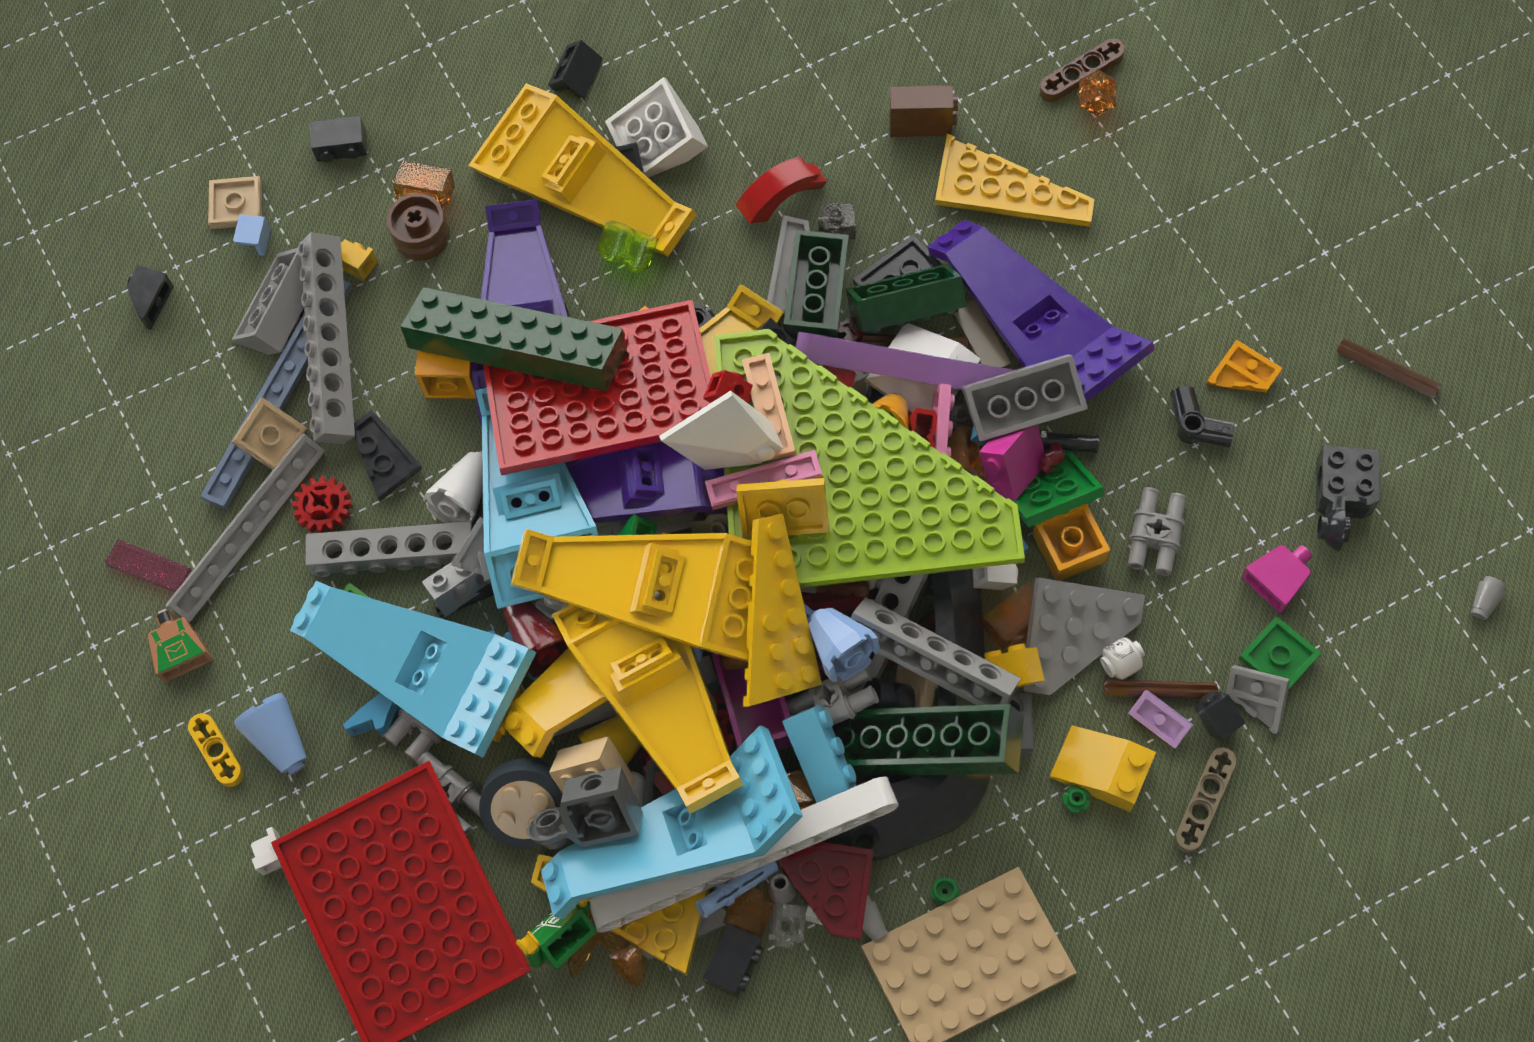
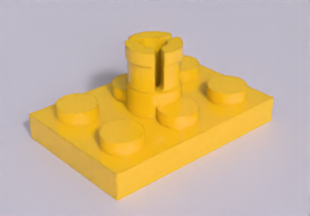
(799, 501)

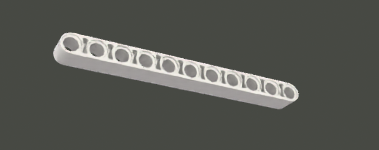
(817, 824)

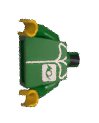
(557, 938)

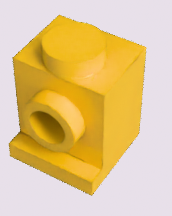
(357, 259)

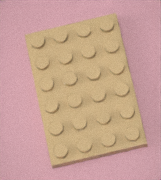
(968, 960)

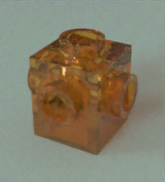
(1097, 92)
(750, 912)

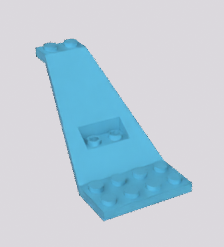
(504, 525)
(428, 666)
(682, 843)

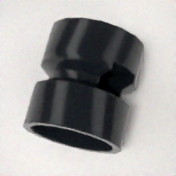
(891, 694)

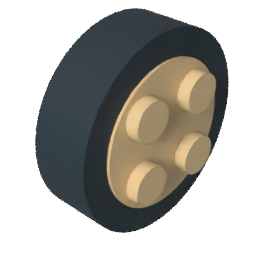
(514, 797)

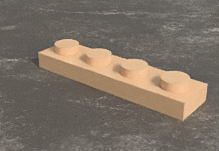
(768, 400)

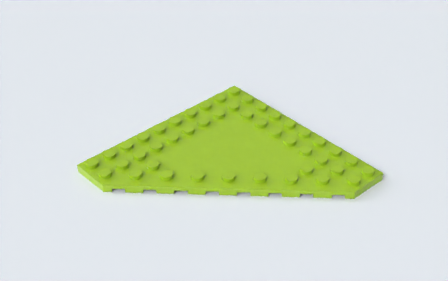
(888, 492)

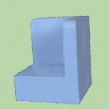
(252, 232)

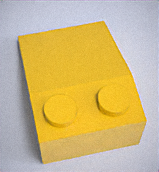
(1103, 765)

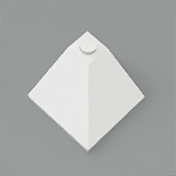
(660, 127)
(920, 341)
(725, 435)

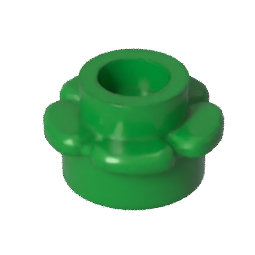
(1076, 806)
(944, 883)

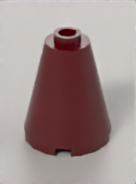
(537, 632)

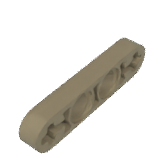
(1206, 800)

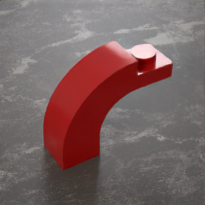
(777, 185)

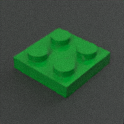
(1280, 652)

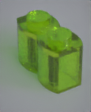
(626, 245)

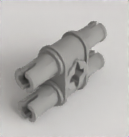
(1143, 531)
(836, 698)
(402, 727)
(456, 786)

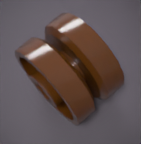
(418, 226)

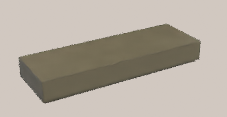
(981, 336)

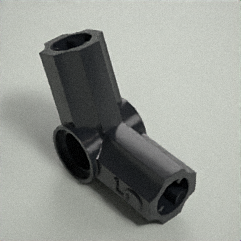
(1188, 412)

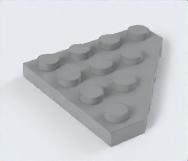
(1074, 625)

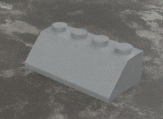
(274, 307)
(1024, 397)

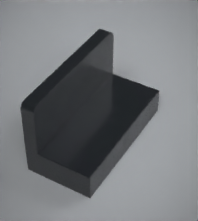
(576, 69)

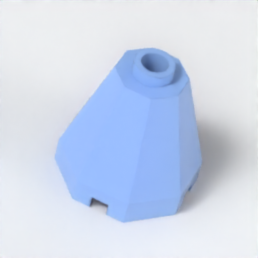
(841, 643)

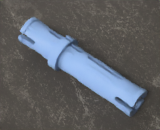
(727, 893)

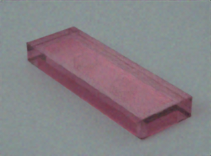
(147, 566)

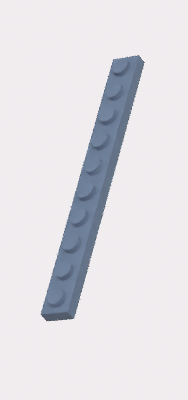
(277, 390)

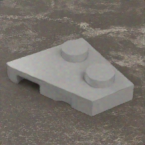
(1260, 694)

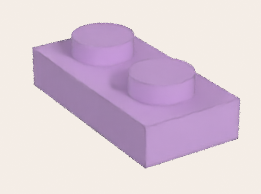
(1160, 719)

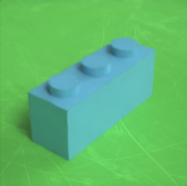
(820, 752)

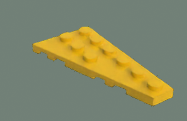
(997, 186)
(664, 934)

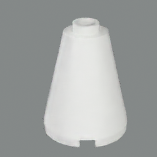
(458, 492)

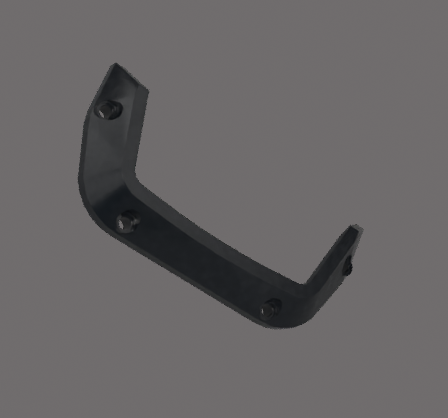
(933, 803)

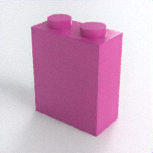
(1012, 461)

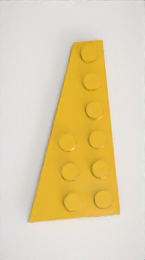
(777, 624)

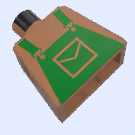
(176, 647)

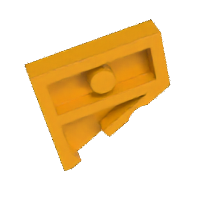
(1245, 370)

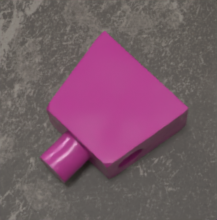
(1279, 575)

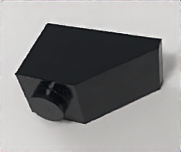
(149, 293)

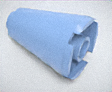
(274, 733)

